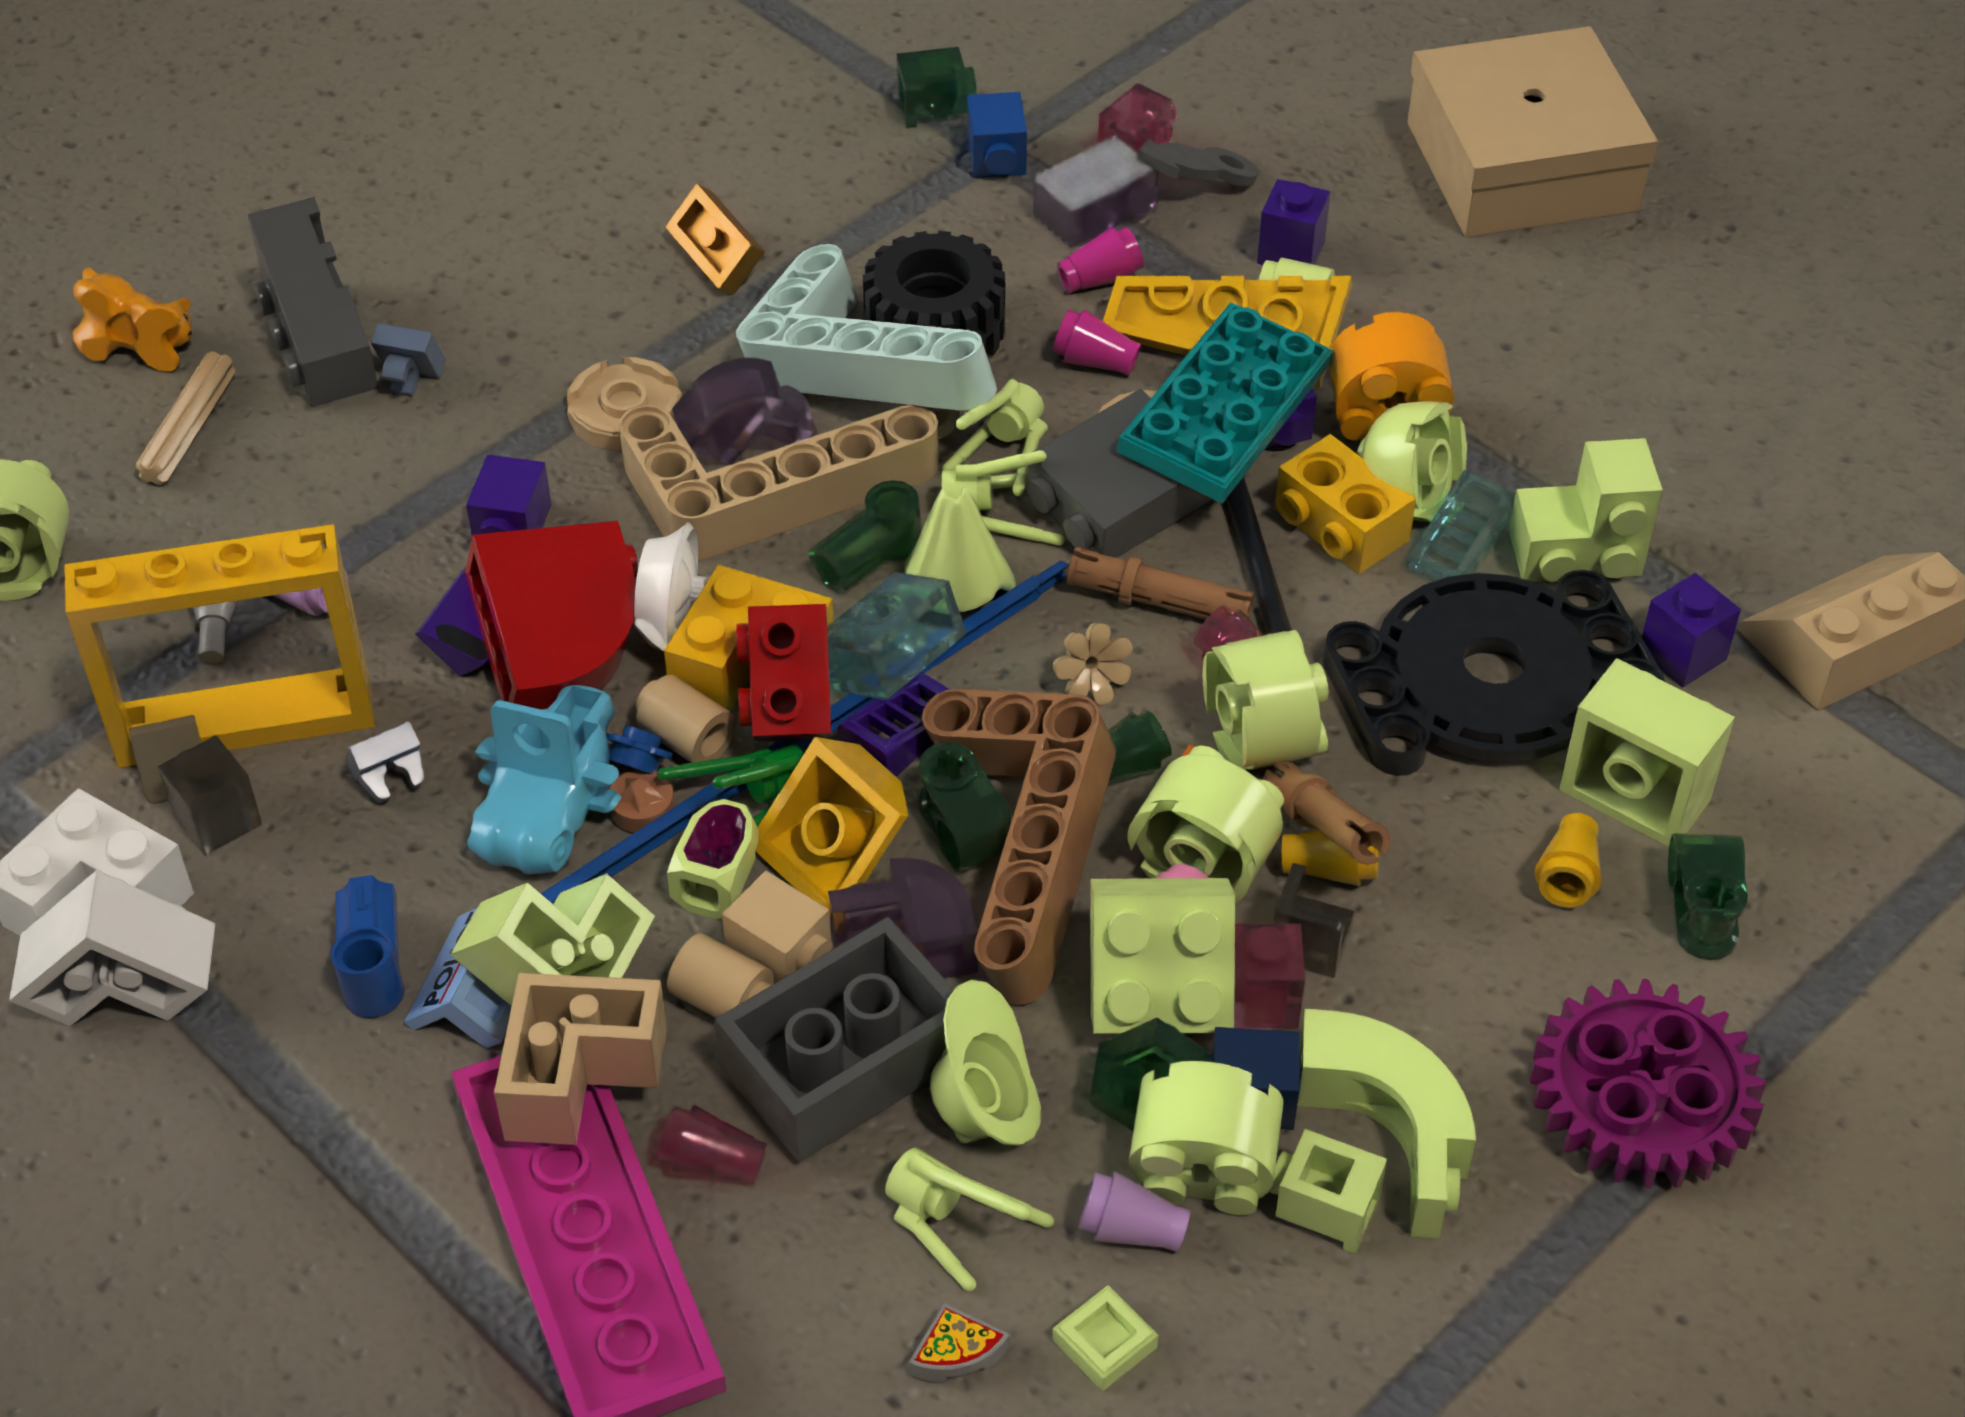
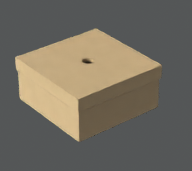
(1529, 131)

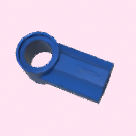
(367, 947)

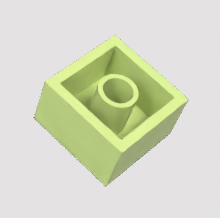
(1645, 752)
(1162, 953)

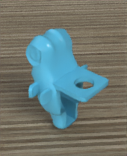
(543, 779)

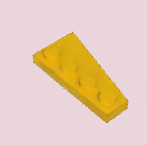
(1177, 311)

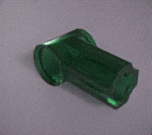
(878, 533)

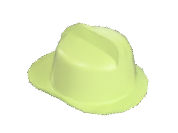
(984, 1073)

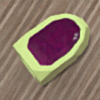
(713, 858)

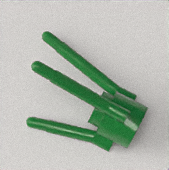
(762, 772)

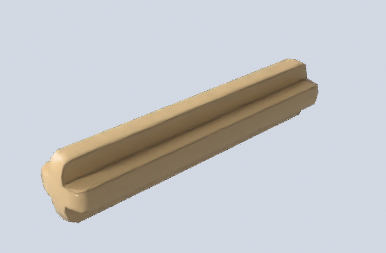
(185, 418)

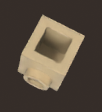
(777, 926)

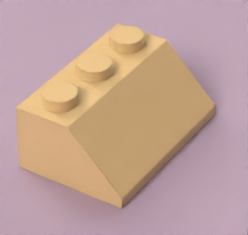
(1862, 625)

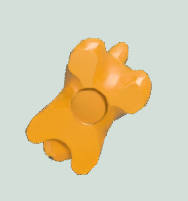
(127, 318)

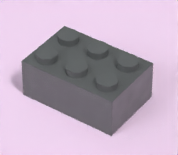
(837, 1038)

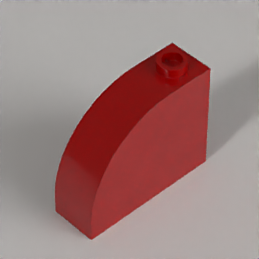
(553, 607)

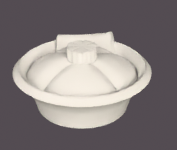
(666, 585)

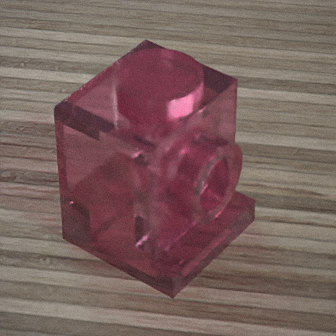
(1137, 117)

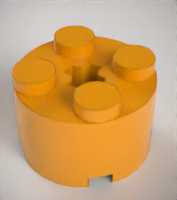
(1385, 366)

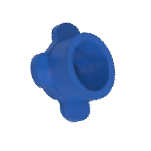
(637, 749)

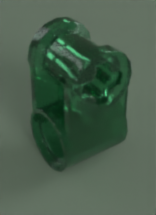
(962, 805)
(1707, 891)

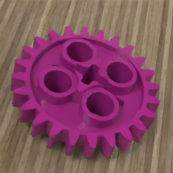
(1647, 1083)

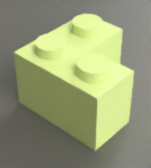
(1592, 525)
(584, 933)

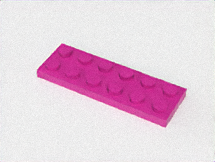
(594, 1259)

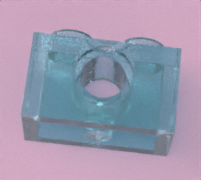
(892, 635)

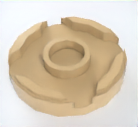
(606, 392)

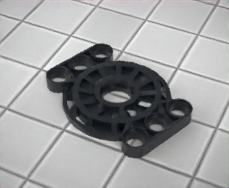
(1451, 708)

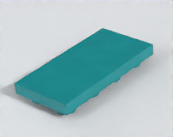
(1225, 402)

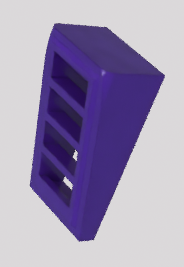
(877, 717)

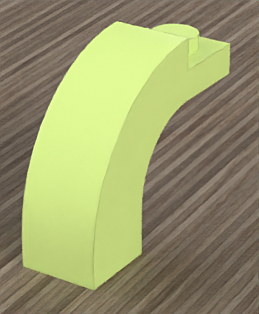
(1406, 1088)

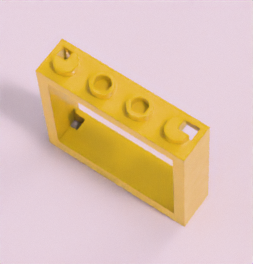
(211, 575)

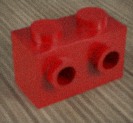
(786, 672)

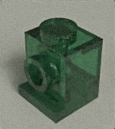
(933, 84)

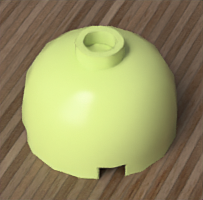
(1417, 452)

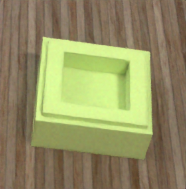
(1105, 1338)

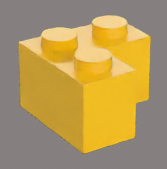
(705, 642)

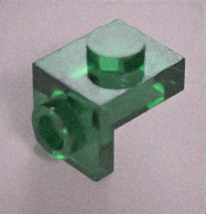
(1131, 1055)

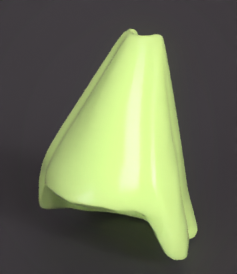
(961, 550)

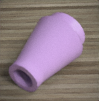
(1131, 1214)

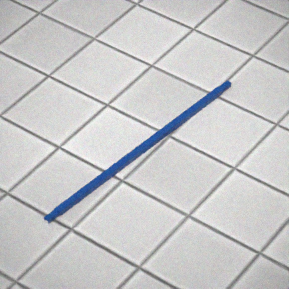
(677, 818)

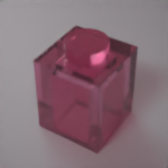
(1268, 976)

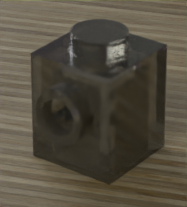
(210, 795)

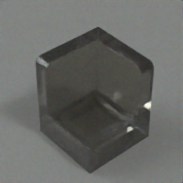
(1322, 925)

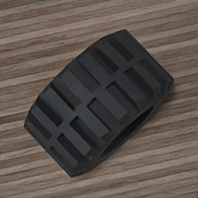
(937, 284)

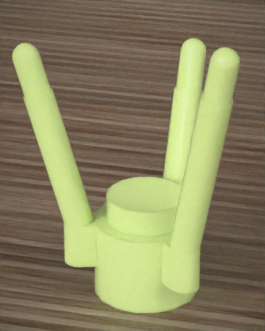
(1011, 416)
(980, 483)
(932, 1189)

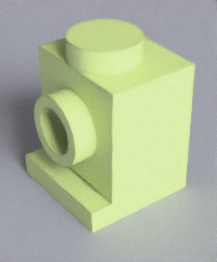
(1329, 1188)

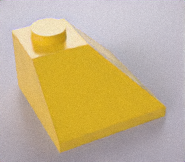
(832, 819)

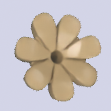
(1093, 663)

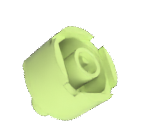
(31, 527)
(1265, 700)
(1208, 818)
(1206, 1136)

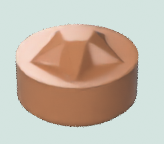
(642, 799)

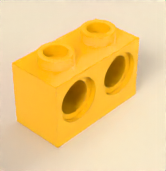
(1343, 504)

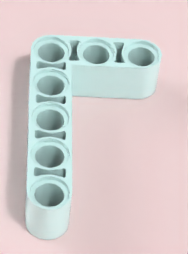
(822, 352)

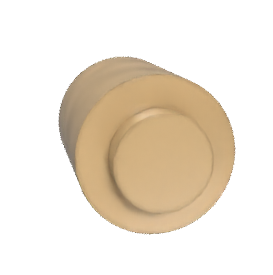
(685, 719)
(715, 976)

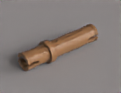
(1148, 585)
(1315, 804)

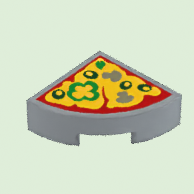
(957, 1346)

